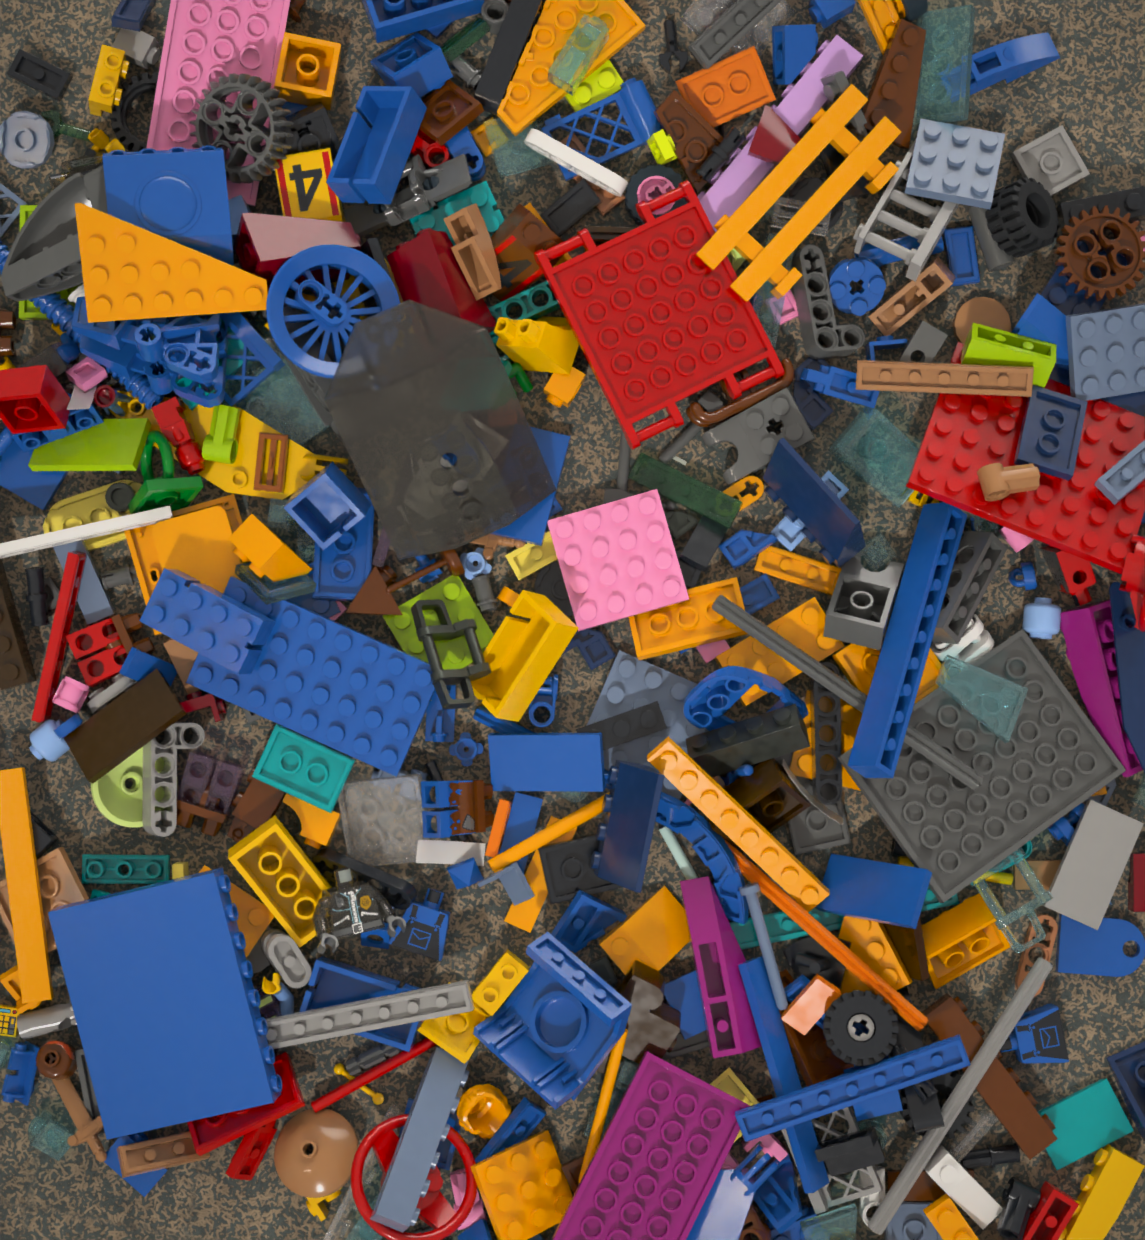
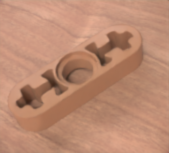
(1047, 950)

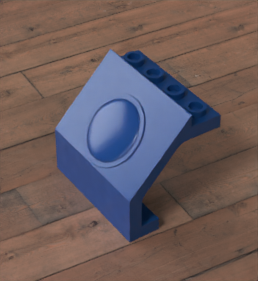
(173, 195)
(556, 1023)

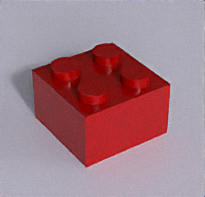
(32, 400)

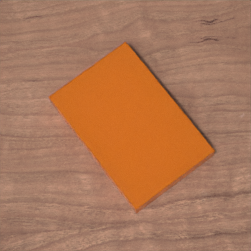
(728, 88)

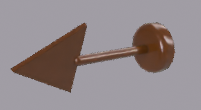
(377, 598)

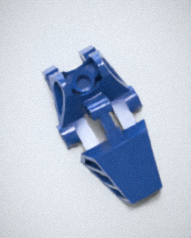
(164, 354)

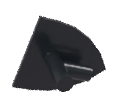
(811, 958)

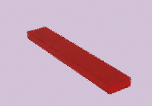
(57, 640)

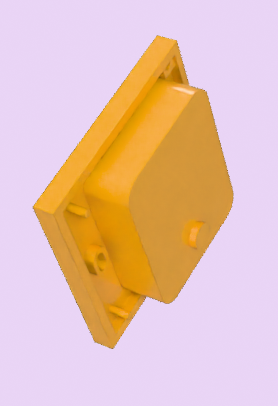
(189, 542)

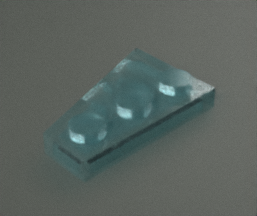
(983, 694)

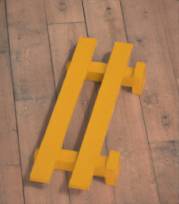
(859, 161)

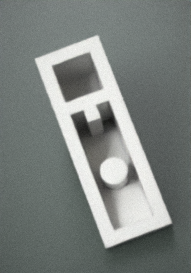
(962, 1187)

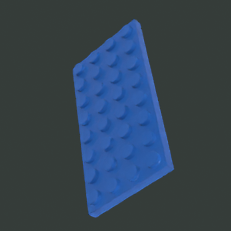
(326, 683)

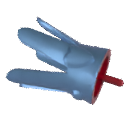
(108, 398)

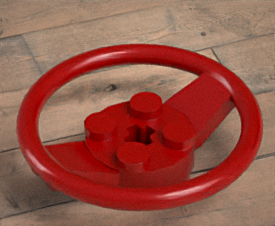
(1134, 576)
(433, 1207)

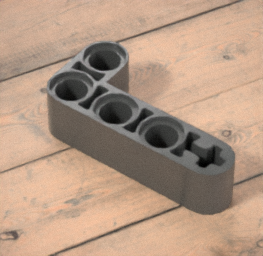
(811, 265)

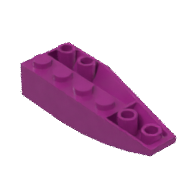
(716, 962)

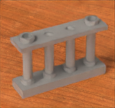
(926, 236)

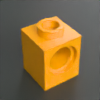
(564, 387)

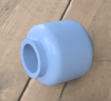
(1041, 618)
(46, 743)

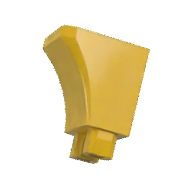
(538, 344)

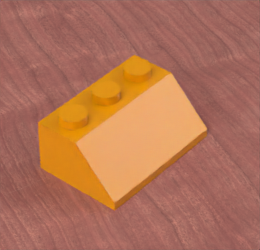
(961, 940)

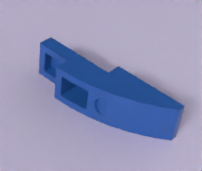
(1011, 60)

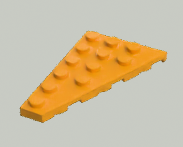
(530, 91)
(148, 276)

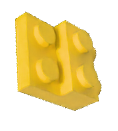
(105, 85)

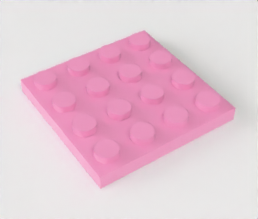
(618, 560)

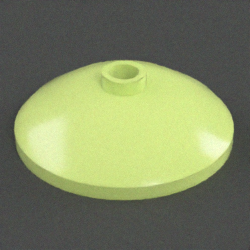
(122, 804)

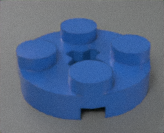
(859, 301)

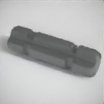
(369, 1058)

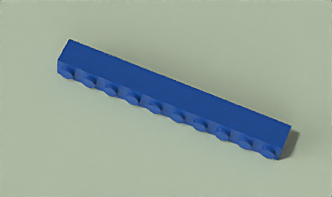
(907, 641)

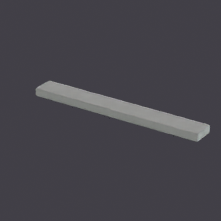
(369, 1014)

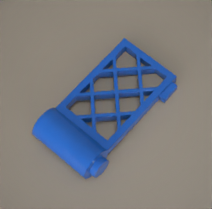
(635, 109)

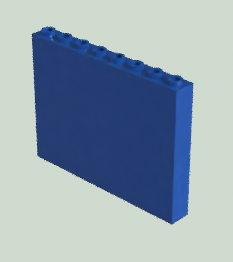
(165, 1003)

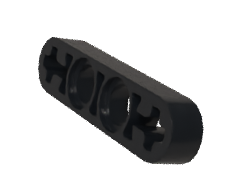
(401, 891)

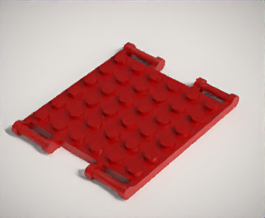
(658, 315)

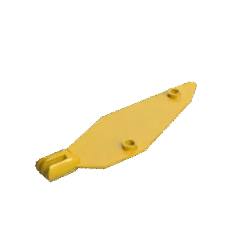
(240, 476)

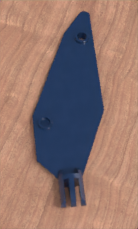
(1130, 668)

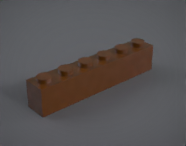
(998, 1084)

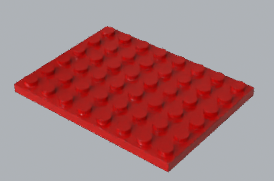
(1065, 514)

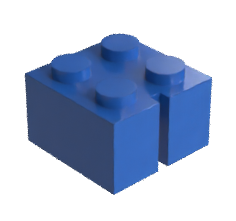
(325, 504)

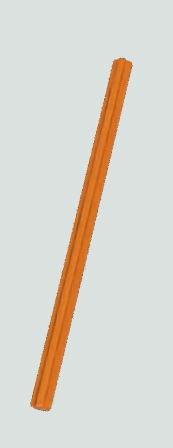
(829, 941)

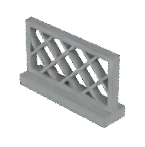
(822, 1198)

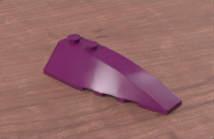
(1094, 666)

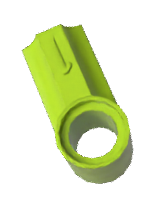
(221, 442)

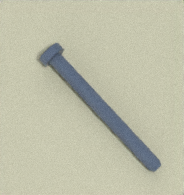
(750, 892)

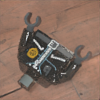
(351, 910)

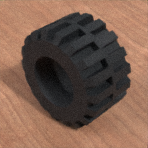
(1022, 217)

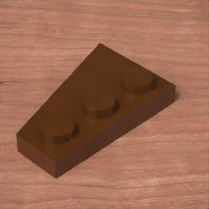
(690, 134)

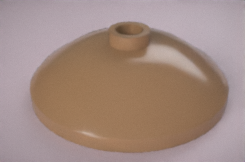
(330, 1162)

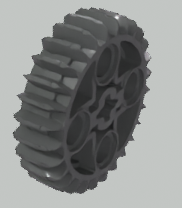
(245, 129)

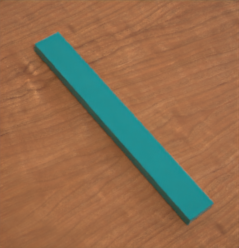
(782, 927)

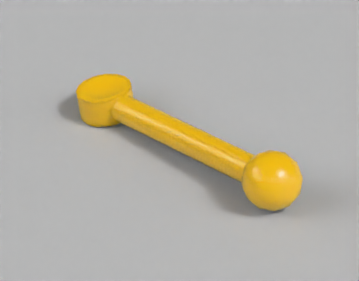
(377, 1098)

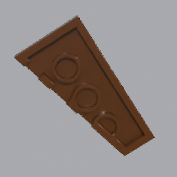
(810, 1051)

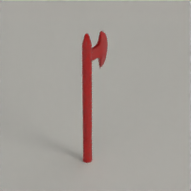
(372, 1074)

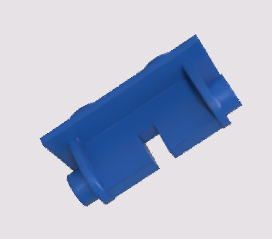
(440, 721)
(22, 1084)

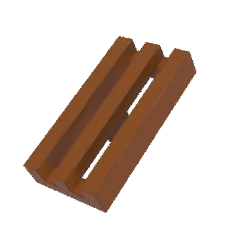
(271, 465)

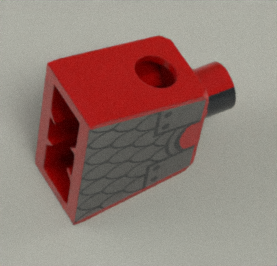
(1070, 573)

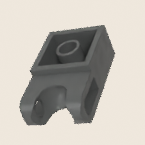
(752, 436)
(862, 603)

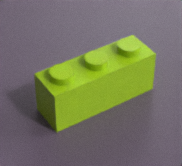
(998, 347)

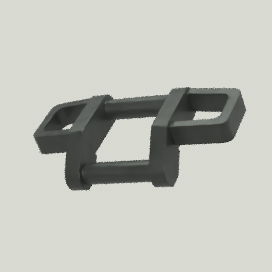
(447, 631)

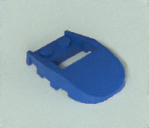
(723, 687)

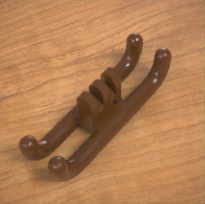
(748, 399)

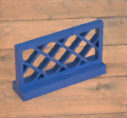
(253, 342)

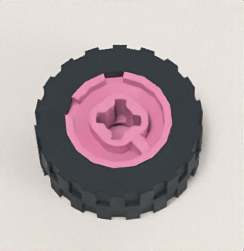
(649, 184)

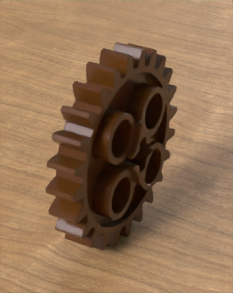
(1077, 263)

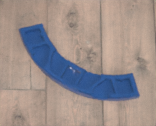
(712, 851)

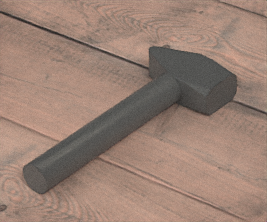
(709, 403)
(622, 476)

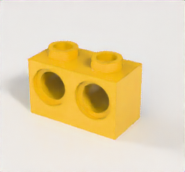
(499, 982)

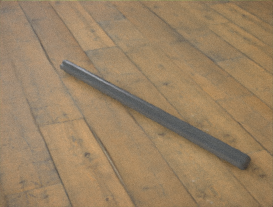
(841, 687)

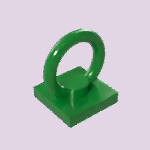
(166, 489)

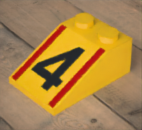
(304, 186)

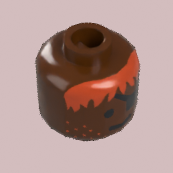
(56, 1060)

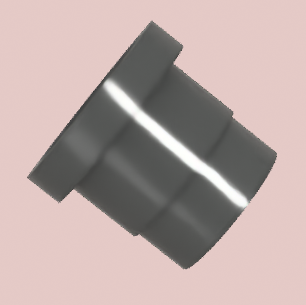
(494, 8)

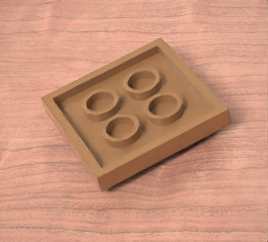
(57, 886)

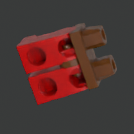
(115, 638)

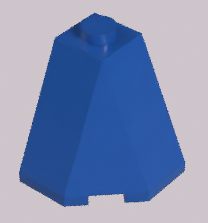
(1047, 324)

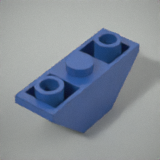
(77, 421)

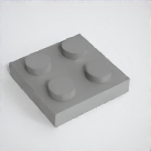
(1051, 161)

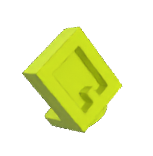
(662, 147)

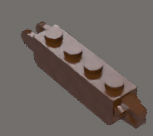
(254, 807)

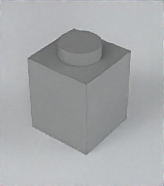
(139, 47)

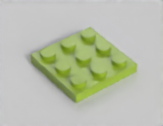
(460, 606)

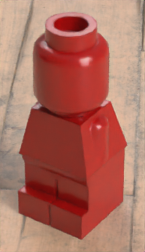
(180, 434)

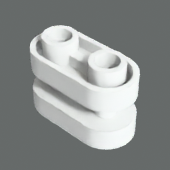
(972, 646)

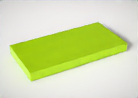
(103, 447)

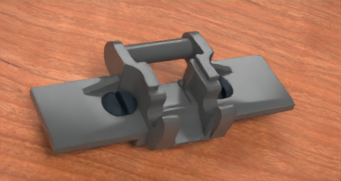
(424, 191)

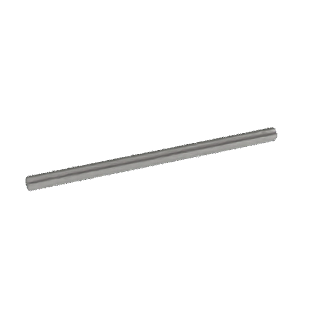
(960, 1095)

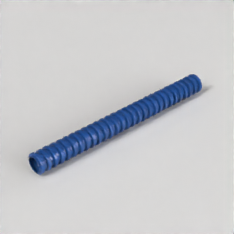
(63, 315)

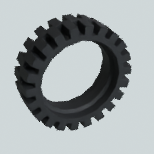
(119, 114)

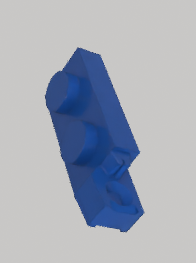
(839, 384)

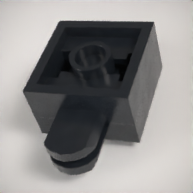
(311, 132)

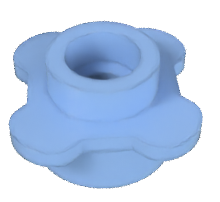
(472, 571)

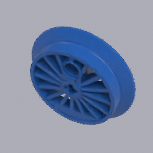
(324, 258)

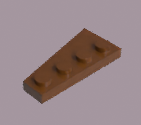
(897, 82)

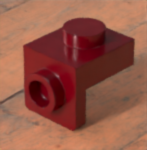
(198, 701)

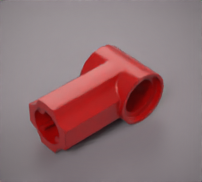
(427, 149)

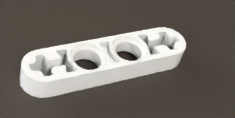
(575, 162)

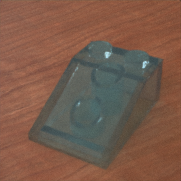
(877, 454)

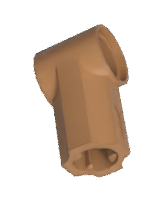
(1001, 481)

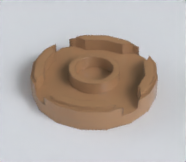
(980, 311)

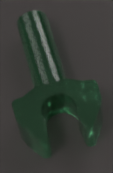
(65, 129)

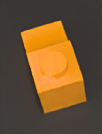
(316, 824)

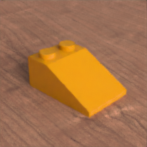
(649, 933)

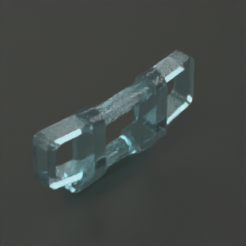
(1002, 919)

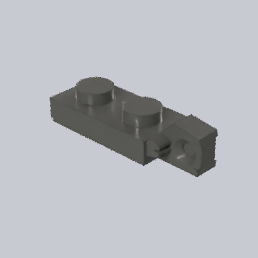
(833, 88)

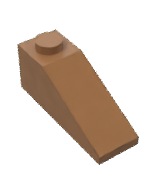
(912, 297)

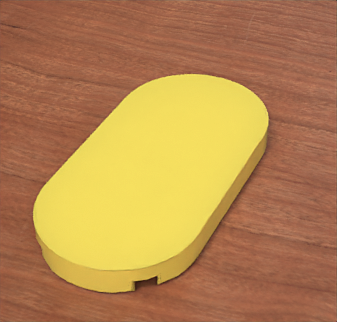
(87, 509)

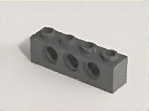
(971, 574)

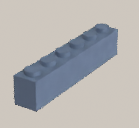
(419, 1141)

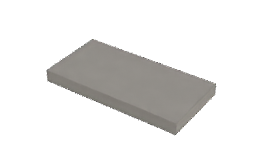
(1093, 864)

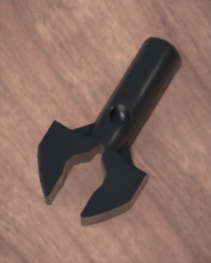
(672, 48)

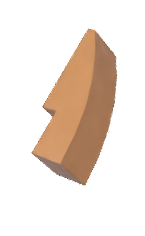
(474, 250)

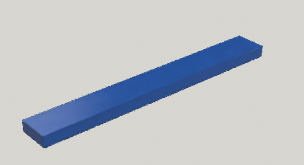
(781, 1068)
(852, 1088)

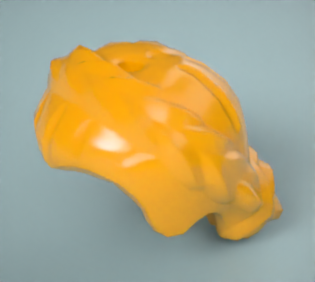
(483, 1110)

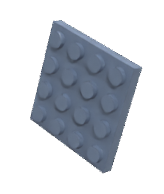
(636, 684)

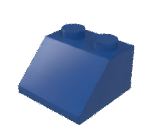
(414, 64)

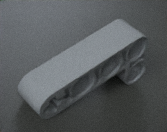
(166, 778)

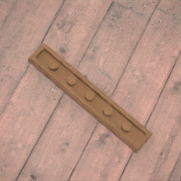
(944, 378)

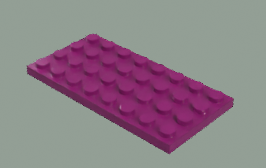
(654, 1159)

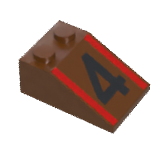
(514, 249)

